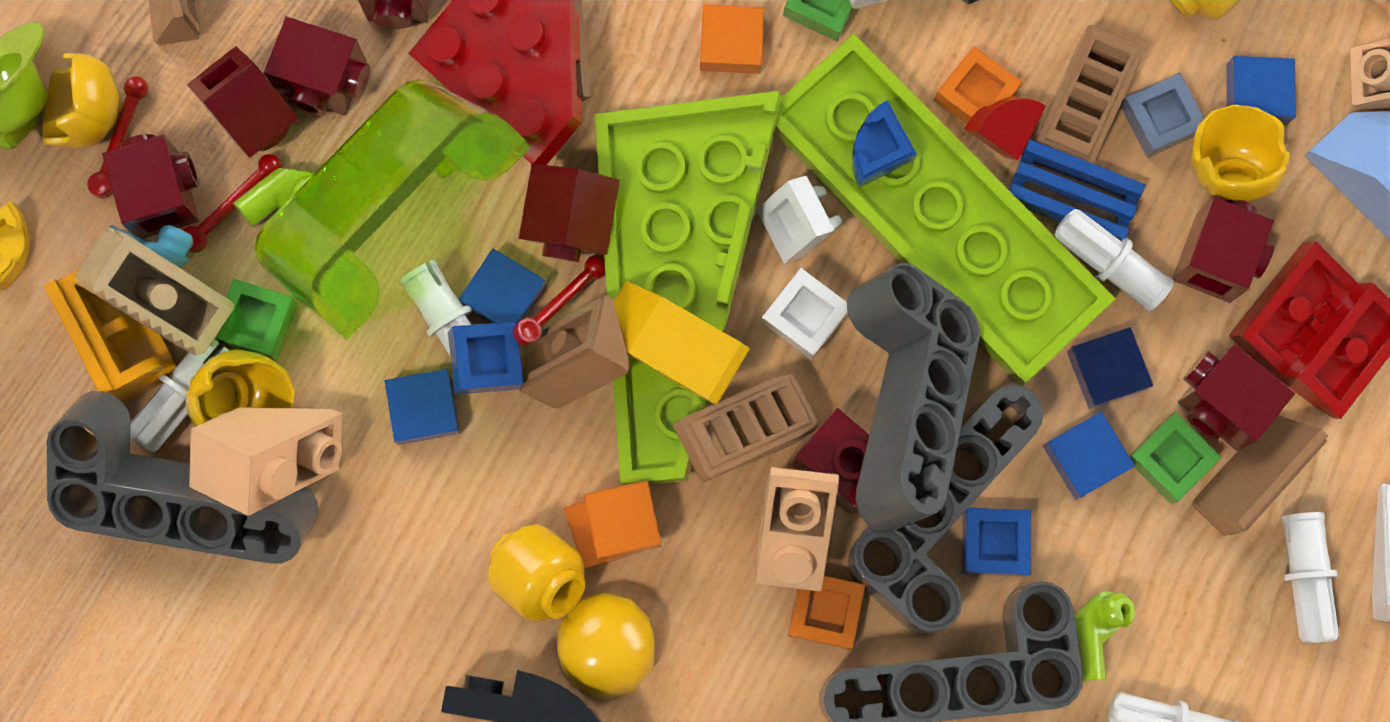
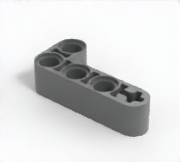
(922, 393)
(107, 490)
(913, 542)
(948, 676)

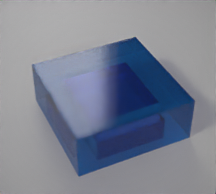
(1109, 368)

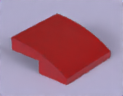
(1318, 330)

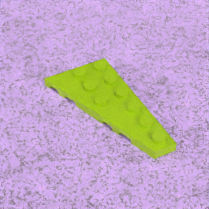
(682, 233)

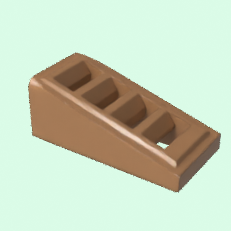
(1105, 60)
(781, 410)

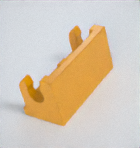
(114, 347)

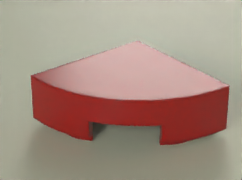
(1006, 125)

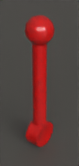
(135, 89)
(266, 165)
(529, 329)

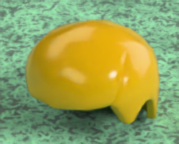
(80, 103)
(1239, 153)
(237, 381)
(606, 646)

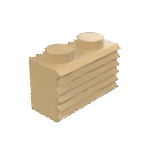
(154, 291)

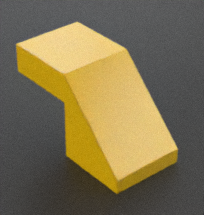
(677, 343)

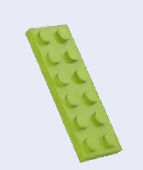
(943, 212)

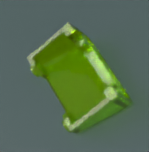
(319, 229)

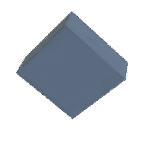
(1162, 115)

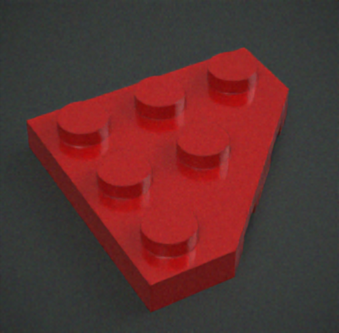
(513, 63)

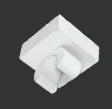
(797, 218)
(805, 314)

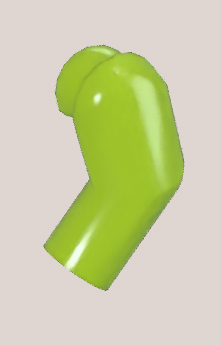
(270, 194)
(1096, 624)

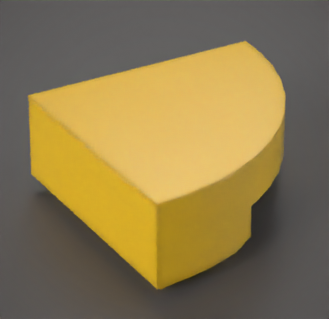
(13, 243)

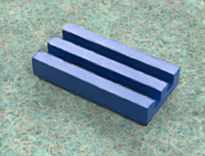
(1083, 171)

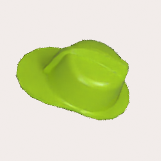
(21, 86)

